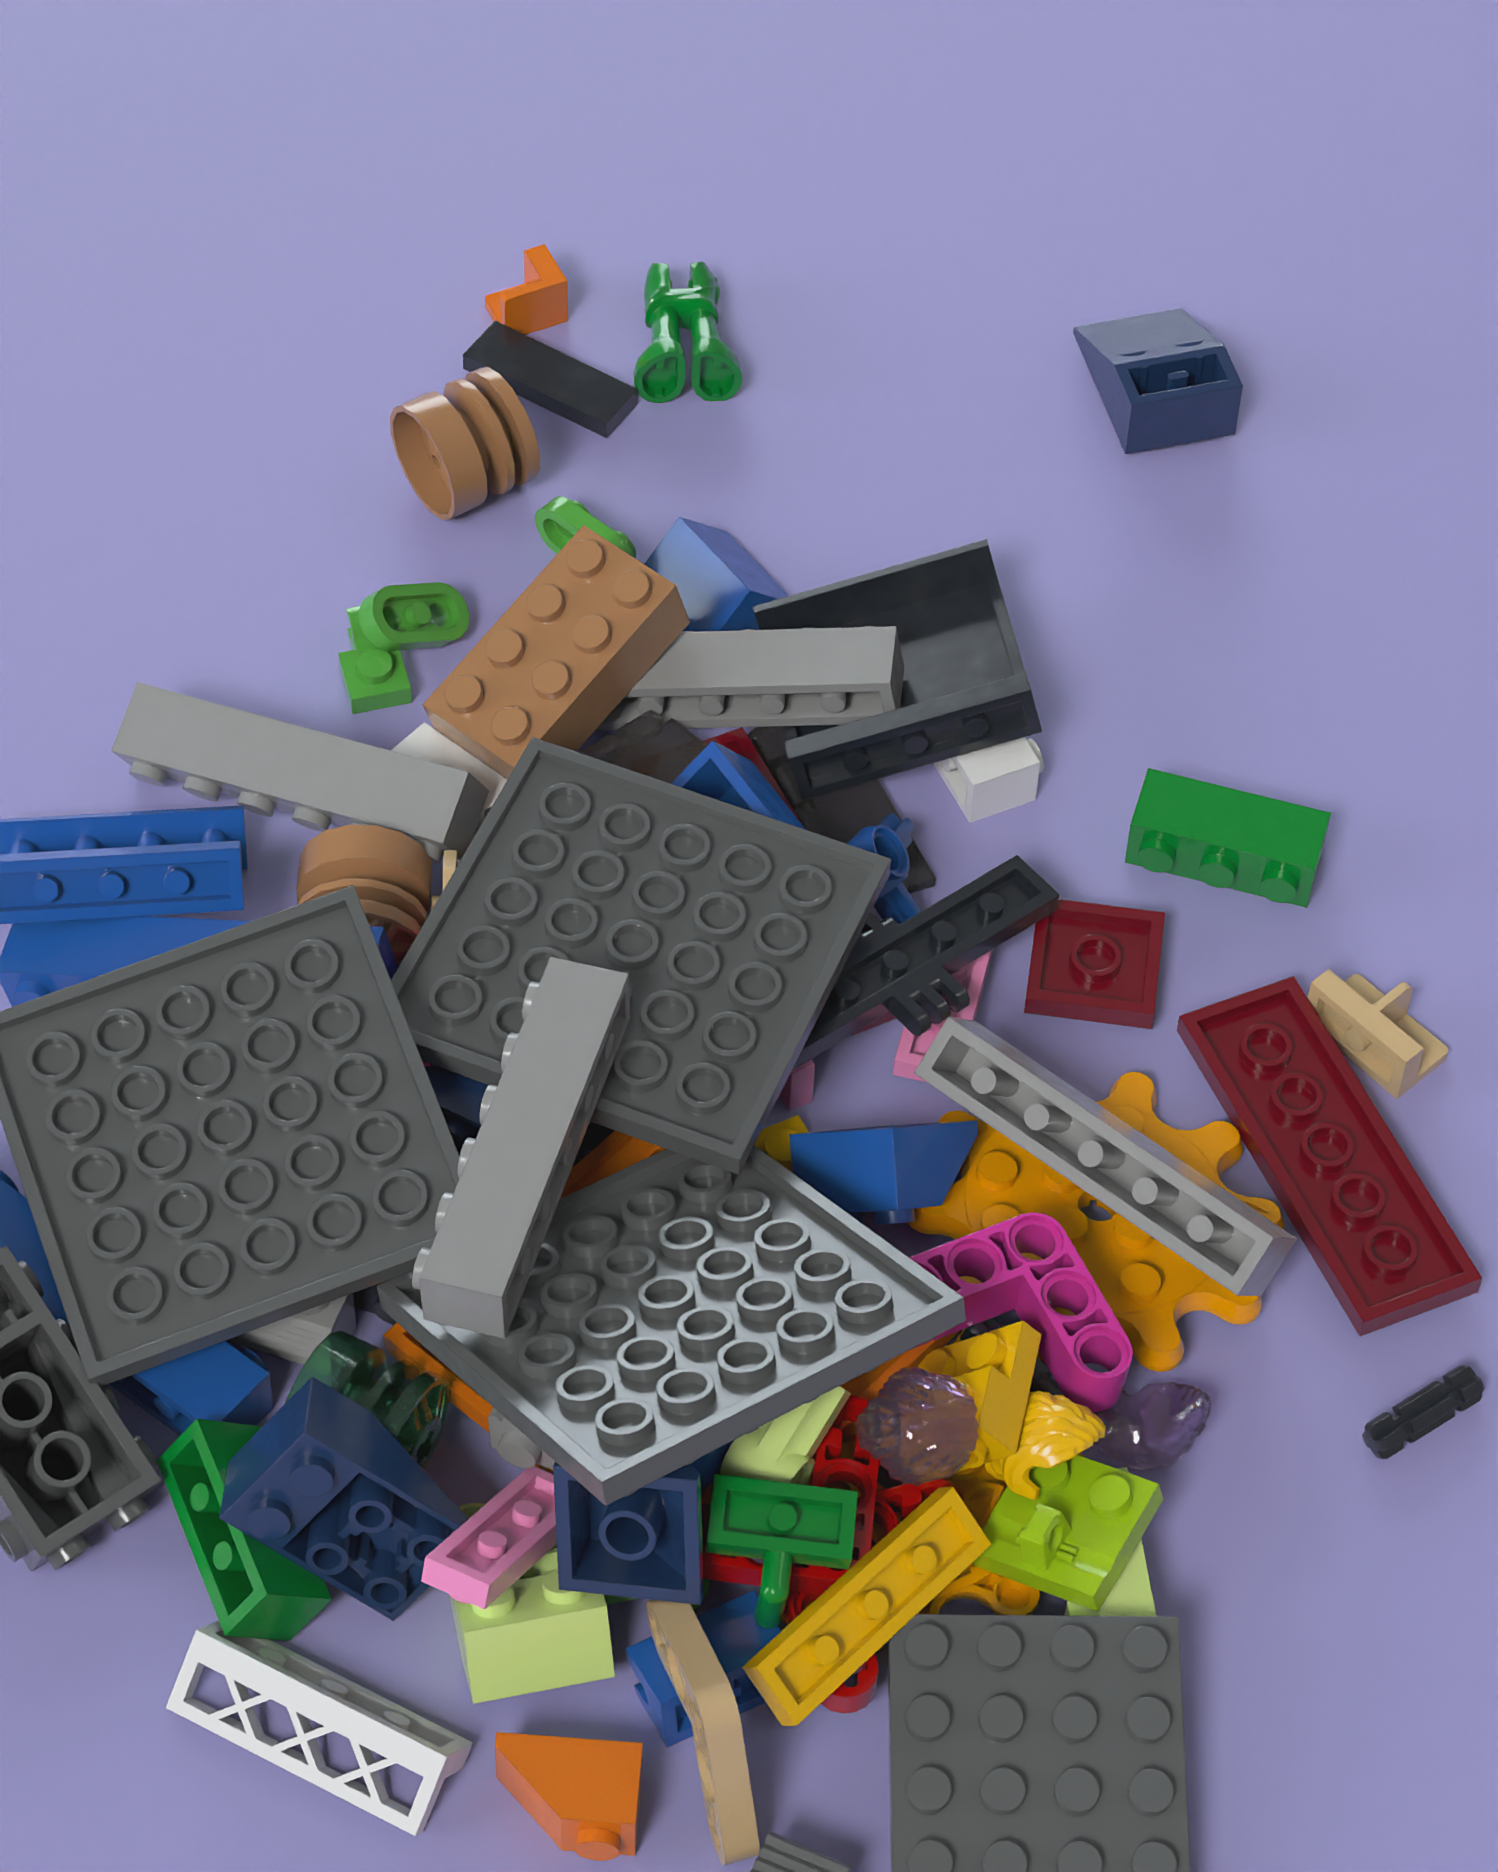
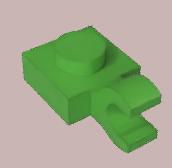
(372, 675)

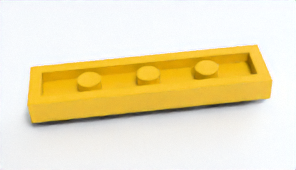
(853, 1614)

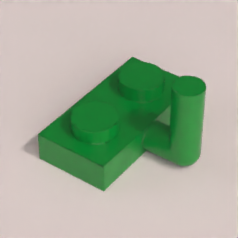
(782, 1527)

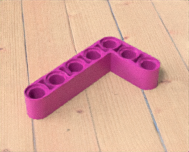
(1033, 1290)

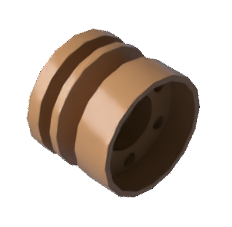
(465, 443)
(387, 873)

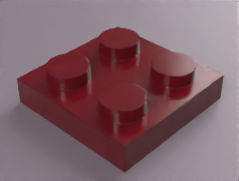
(1096, 964)

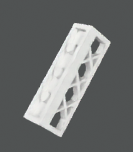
(330, 1700)

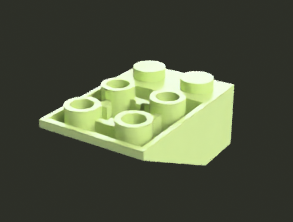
(533, 1635)

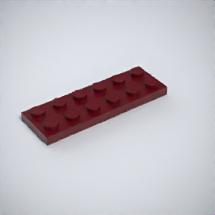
(1328, 1156)

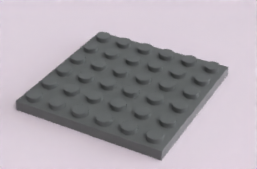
(705, 905)
(223, 1135)
(685, 1317)

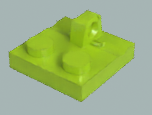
(1074, 1533)

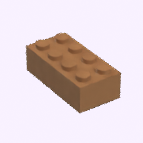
(559, 654)

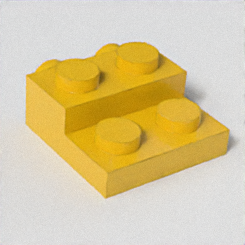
(998, 1376)

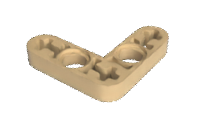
(715, 1727)

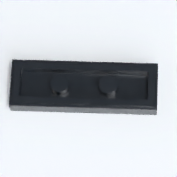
(553, 379)

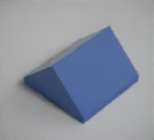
(713, 577)

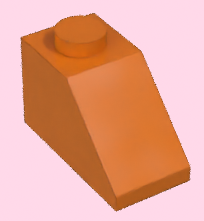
(576, 1789)

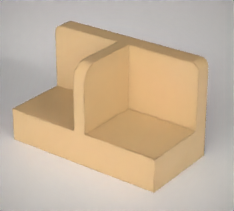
(1376, 1030)

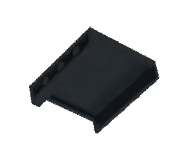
(959, 677)

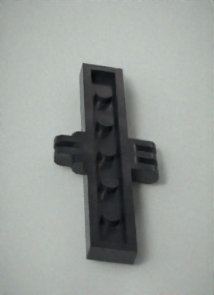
(911, 963)

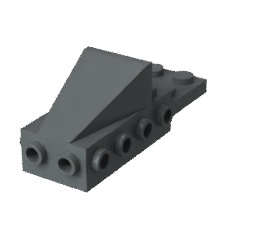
(61, 1442)

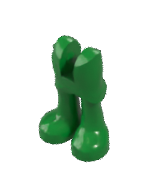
(662, 366)

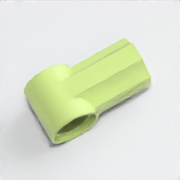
(785, 1445)

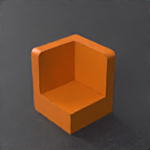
(538, 301)

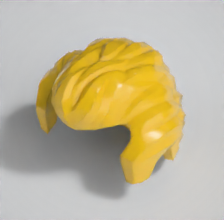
(1050, 1435)

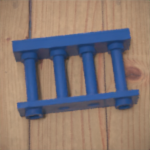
(122, 864)

